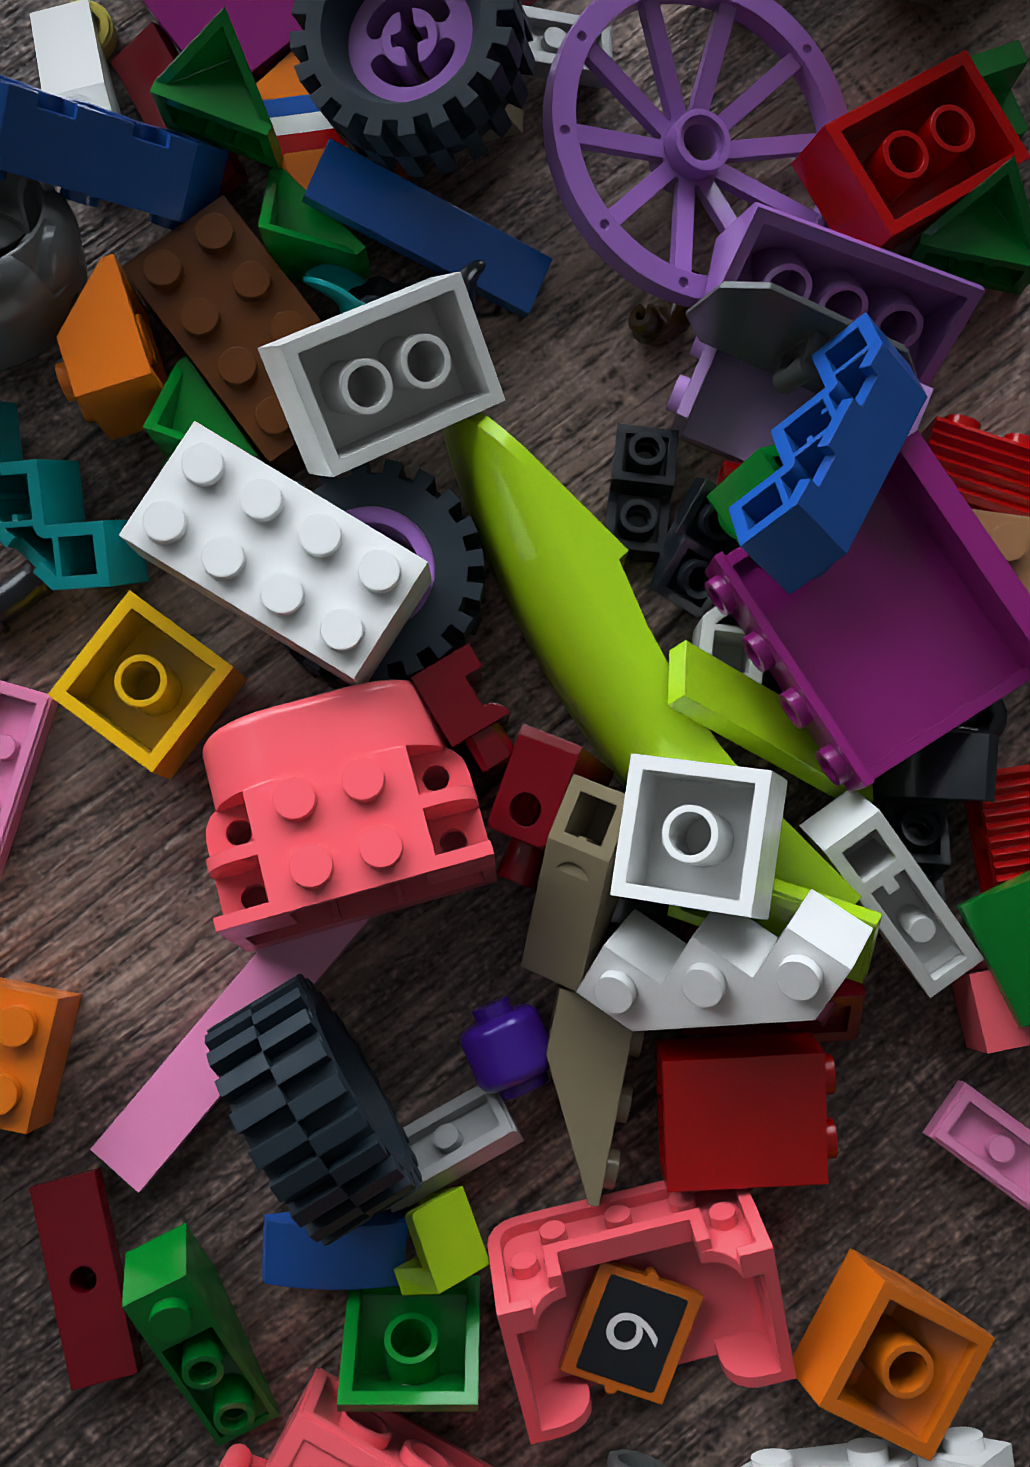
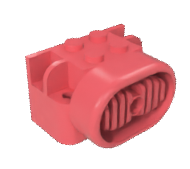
(338, 814)

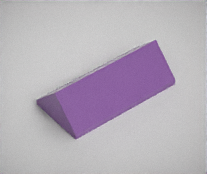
(849, 277)

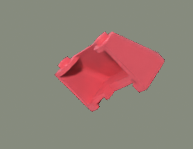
(689, 1237)

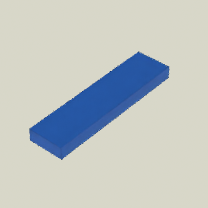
(424, 227)

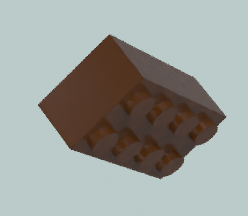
(218, 304)

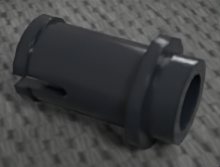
(20, 594)

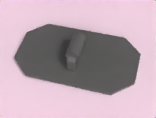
(770, 330)

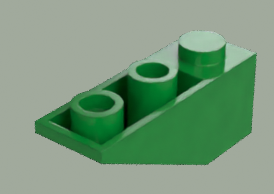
(196, 1334)

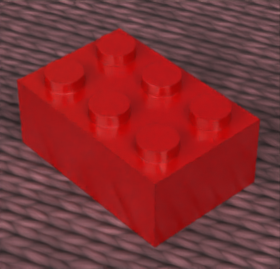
(908, 154)

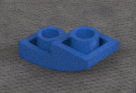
(353, 1262)

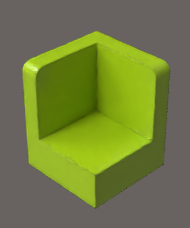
(445, 1244)

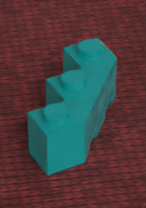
(47, 520)

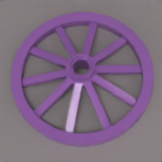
(675, 131)

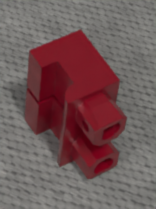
(459, 713)

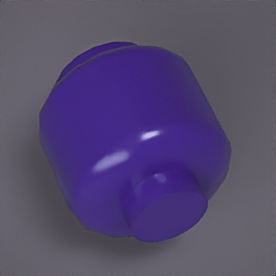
(507, 1048)

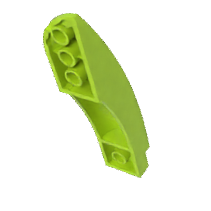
(584, 622)

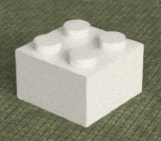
(699, 835)

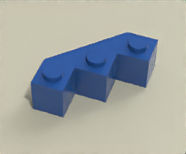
(106, 155)
(831, 457)

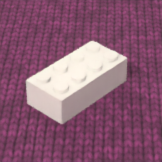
(277, 555)

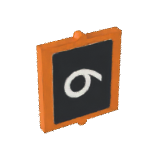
(631, 1330)

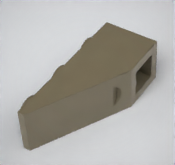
(575, 884)
(588, 1069)

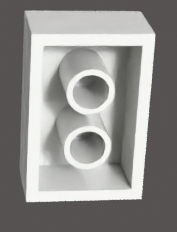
(382, 374)

